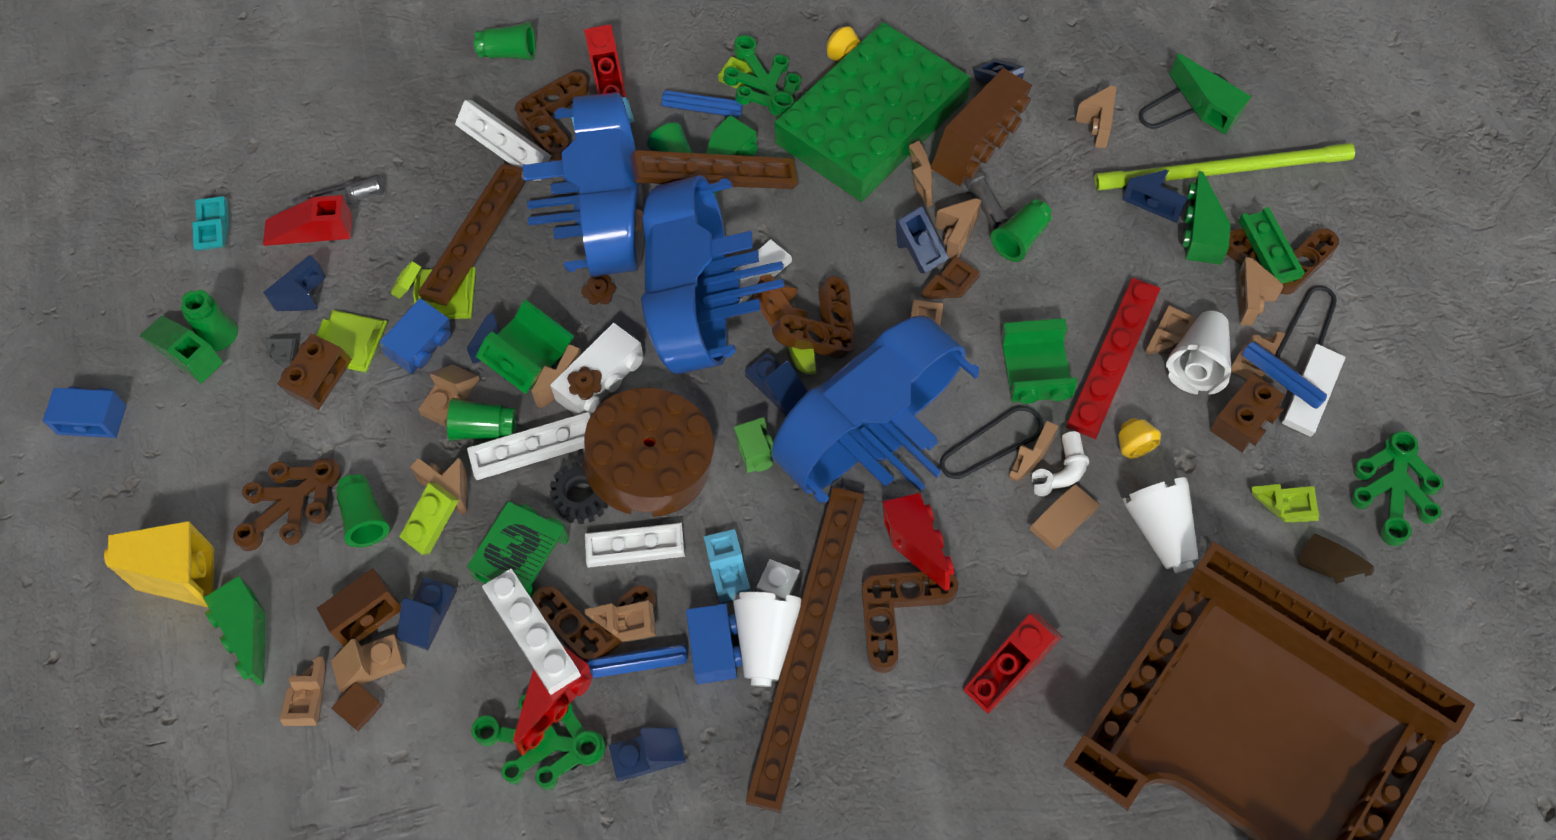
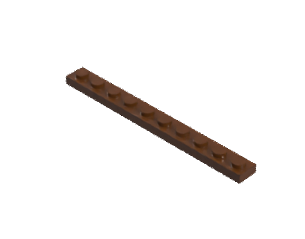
(805, 652)

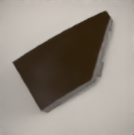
(1332, 559)

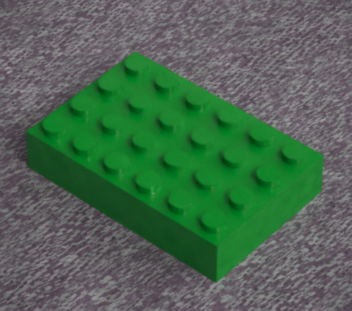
(870, 110)

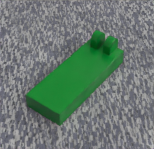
(1271, 245)

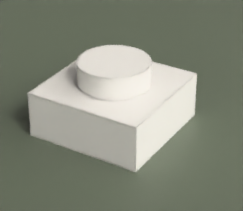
(778, 579)

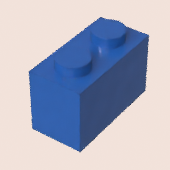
(416, 336)
(84, 412)
(711, 643)

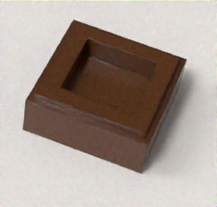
(356, 706)

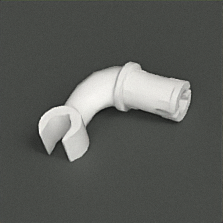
(1074, 465)

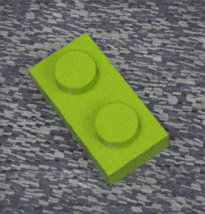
(429, 518)

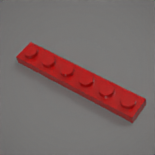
(1113, 358)

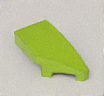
(803, 359)
(1289, 504)

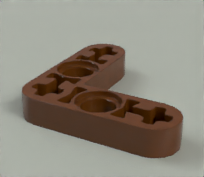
(542, 115)
(1306, 249)
(828, 329)
(885, 607)
(605, 640)

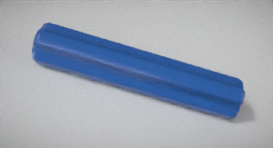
(701, 104)
(1284, 375)
(638, 660)

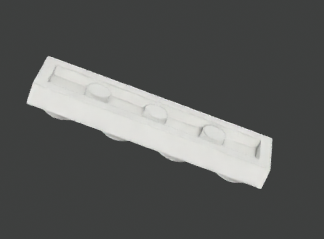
(499, 136)
(528, 446)
(531, 631)

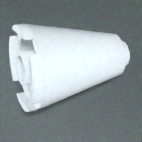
(1202, 355)
(1166, 522)
(764, 633)

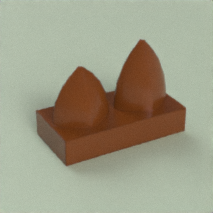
(776, 301)

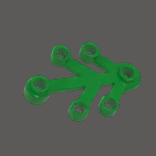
(776, 101)
(1399, 484)
(550, 743)

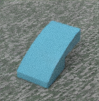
(726, 565)

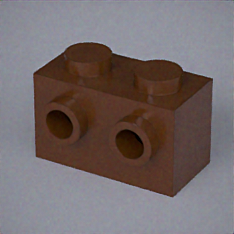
(314, 371)
(1247, 413)
(364, 604)

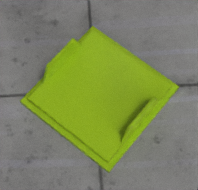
(462, 301)
(355, 335)

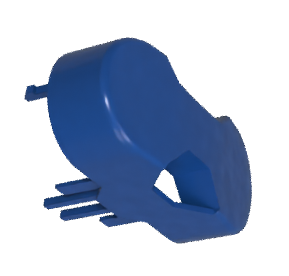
(608, 199)
(690, 278)
(871, 409)

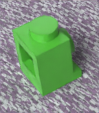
(754, 445)

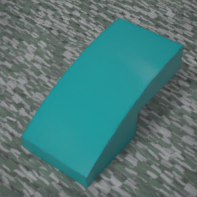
(211, 223)

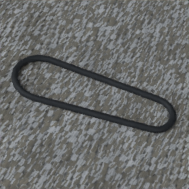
(1155, 126)
(1299, 312)
(998, 456)

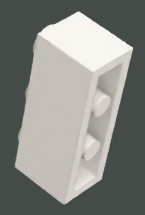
(613, 355)

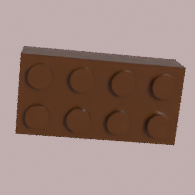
(982, 127)

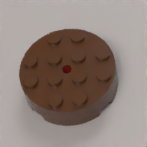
(647, 451)

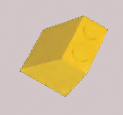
(164, 561)

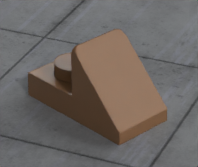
(1099, 112)
(958, 223)
(1254, 288)
(449, 383)
(452, 480)
(367, 662)

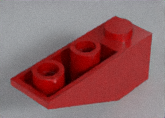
(604, 60)
(310, 221)
(913, 535)
(1012, 661)
(543, 709)

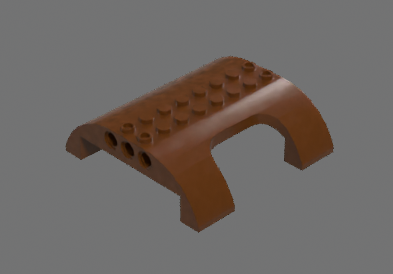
(1269, 714)

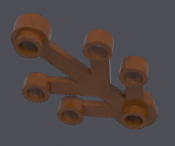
(289, 499)

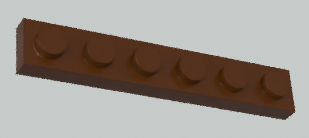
(742, 171)
(472, 235)

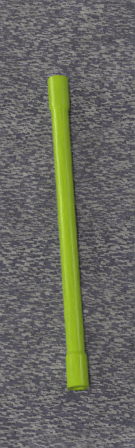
(1327, 154)

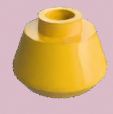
(841, 43)
(1138, 438)

